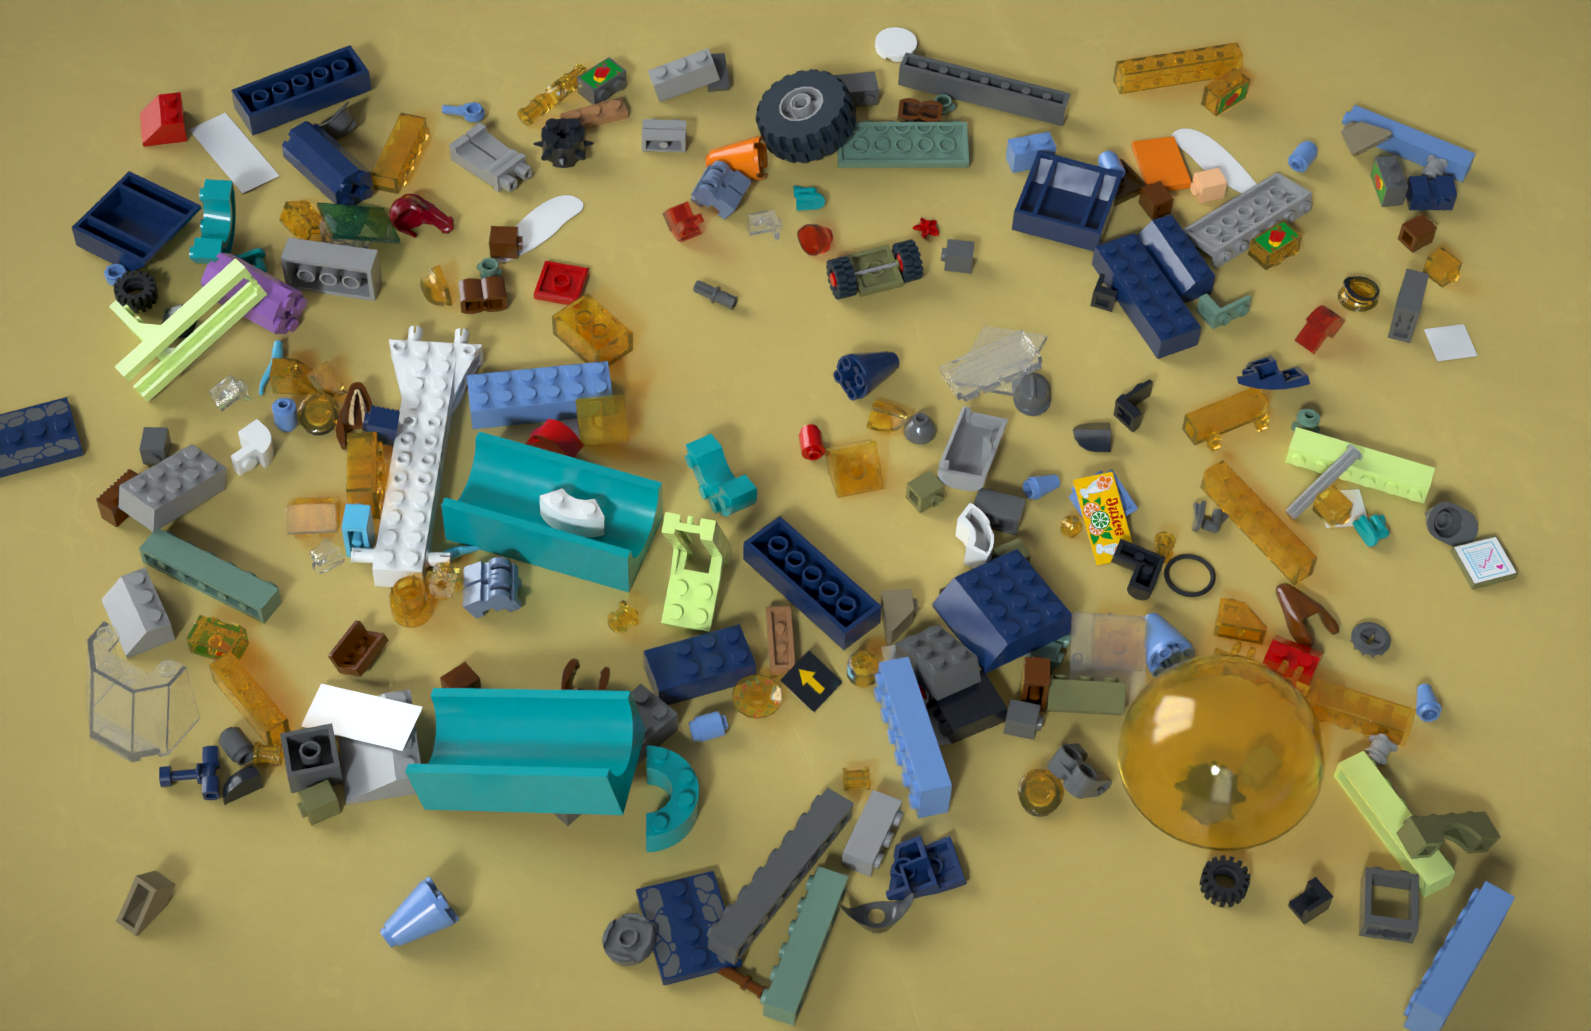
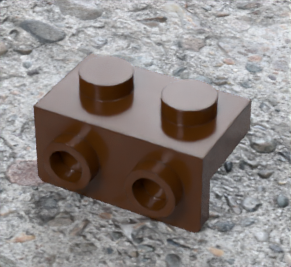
(357, 650)

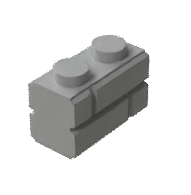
(664, 135)

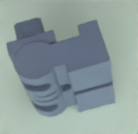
(720, 188)
(491, 586)

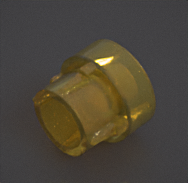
(410, 602)

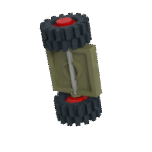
(874, 270)

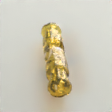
(544, 102)

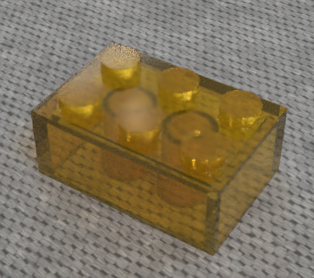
(592, 331)
(365, 471)

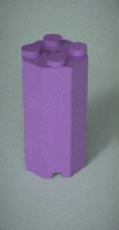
(277, 310)

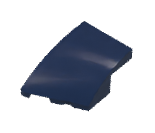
(1266, 375)
(924, 869)

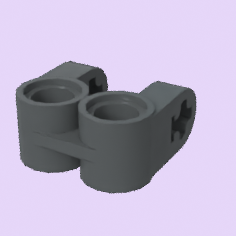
(1078, 776)

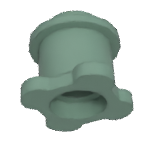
(1308, 420)

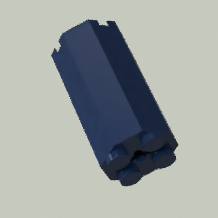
(327, 165)

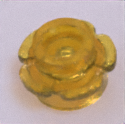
(1070, 526)

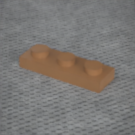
(599, 113)
(780, 639)

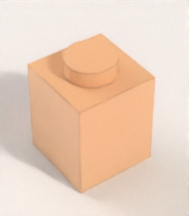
(1208, 185)

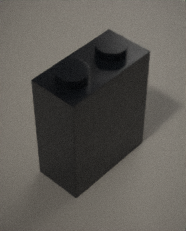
(968, 710)

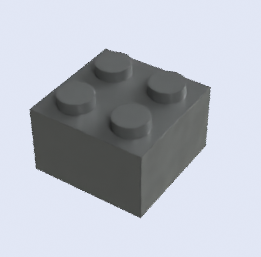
(311, 757)

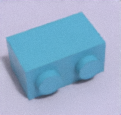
(358, 527)

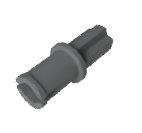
(715, 294)

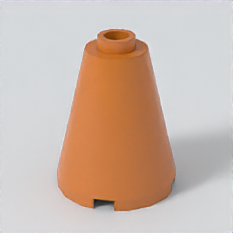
(744, 156)

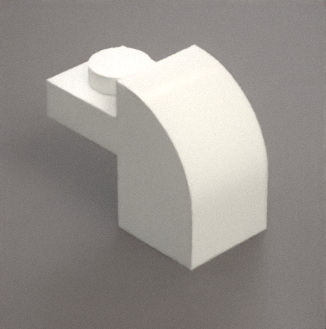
(256, 448)

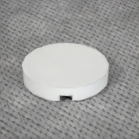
(895, 43)

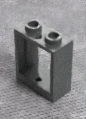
(1408, 305)
(1388, 927)

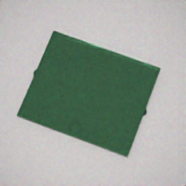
(358, 223)

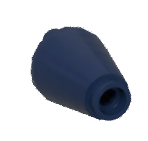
(864, 372)

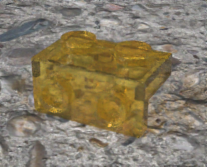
(301, 219)

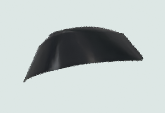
(893, 913)

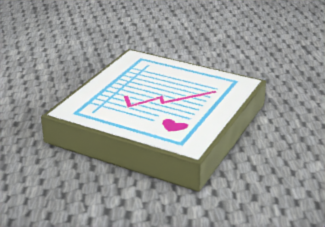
(1484, 562)

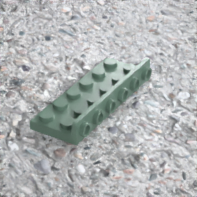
(906, 145)

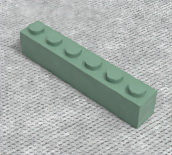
(211, 575)
(805, 946)

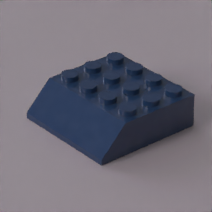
(1067, 201)
(133, 222)
(1003, 610)

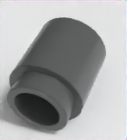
(236, 745)

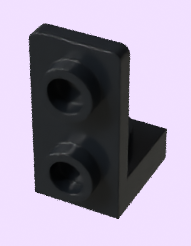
(1126, 408)

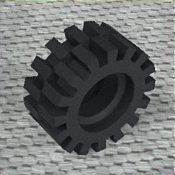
(136, 282)
(1228, 868)

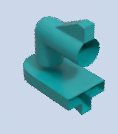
(808, 198)
(254, 256)
(1366, 531)

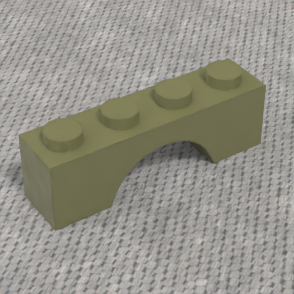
(1426, 834)

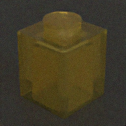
(1442, 267)
(1333, 507)

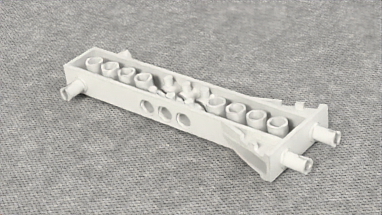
(431, 387)

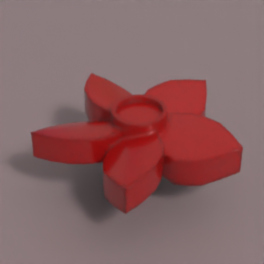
(927, 227)

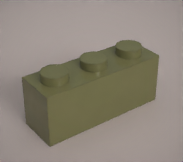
(1086, 696)

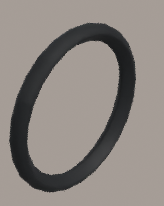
(1184, 593)

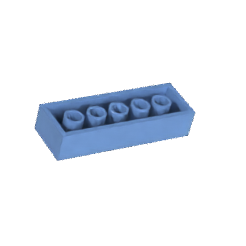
(534, 393)
(913, 738)
(1457, 958)

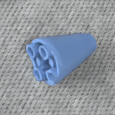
(1165, 645)
(419, 915)

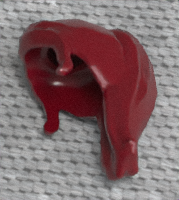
(413, 210)

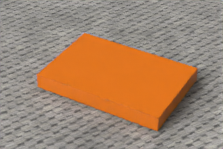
(1161, 161)

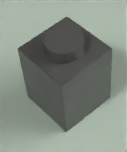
(958, 256)
(155, 445)
(1023, 719)

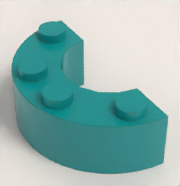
(218, 221)
(715, 478)
(680, 814)

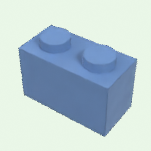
(1023, 150)

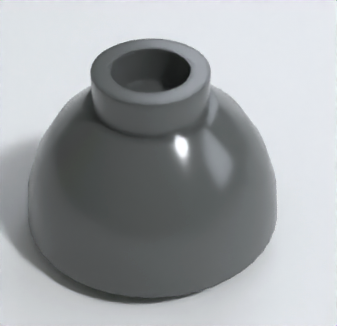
(919, 429)

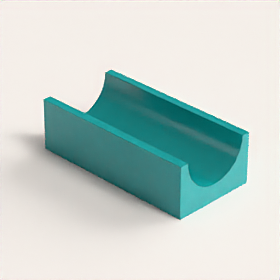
(503, 512)
(531, 751)

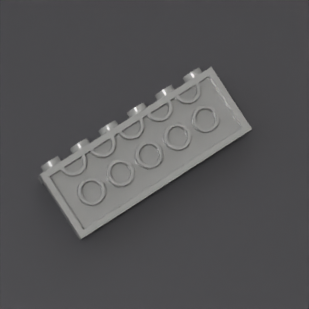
(1232, 226)

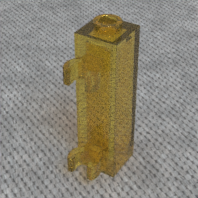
(1226, 415)

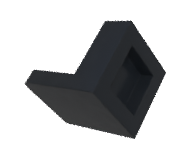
(1103, 297)
(1311, 902)

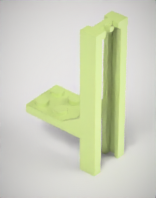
(158, 337)
(690, 593)

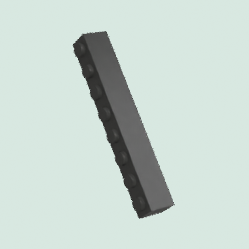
(984, 89)
(780, 876)

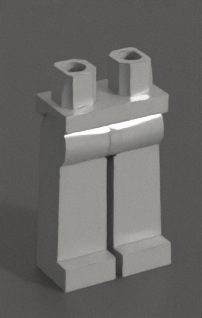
(489, 159)

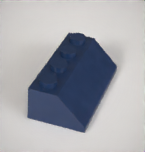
(1177, 258)

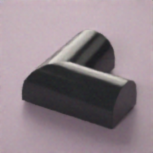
(1143, 563)

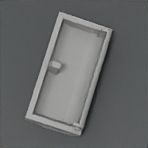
(971, 450)

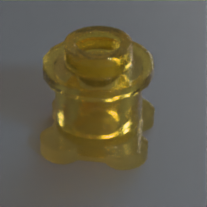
(623, 618)

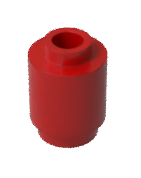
(811, 442)

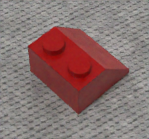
(163, 120)
(1296, 655)

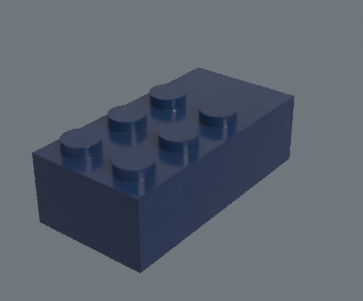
(699, 665)

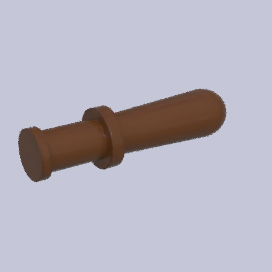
(744, 981)

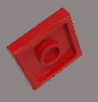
(561, 283)

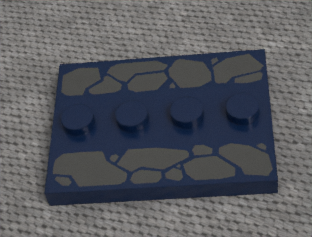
(37, 437)
(681, 919)

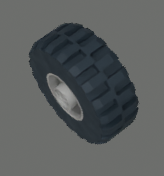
(806, 116)

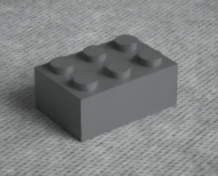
(939, 661)

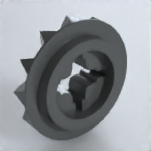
(1363, 632)

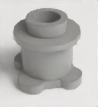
(1434, 168)
(1380, 749)

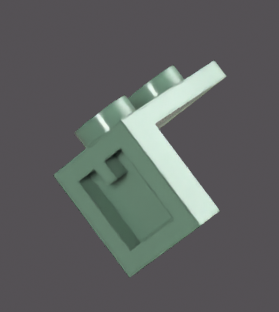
(1216, 316)

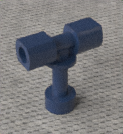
(204, 773)

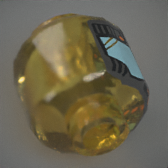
(862, 668)

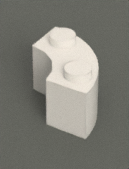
(572, 514)
(976, 535)

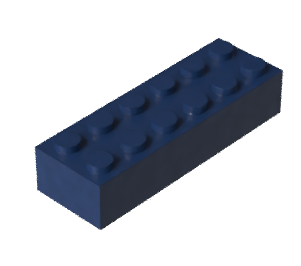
(301, 90)
(1146, 296)
(812, 583)

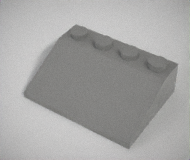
(375, 770)

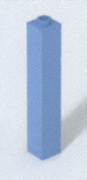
(1415, 144)

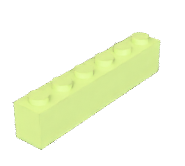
(1374, 470)
(1386, 814)

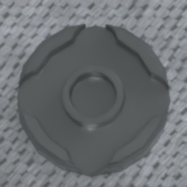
(629, 939)

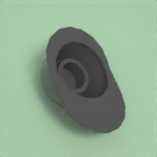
(340, 123)
(1033, 395)
(1451, 524)

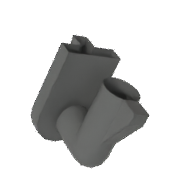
(1212, 526)

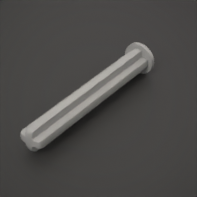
(1324, 481)

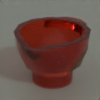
(815, 239)

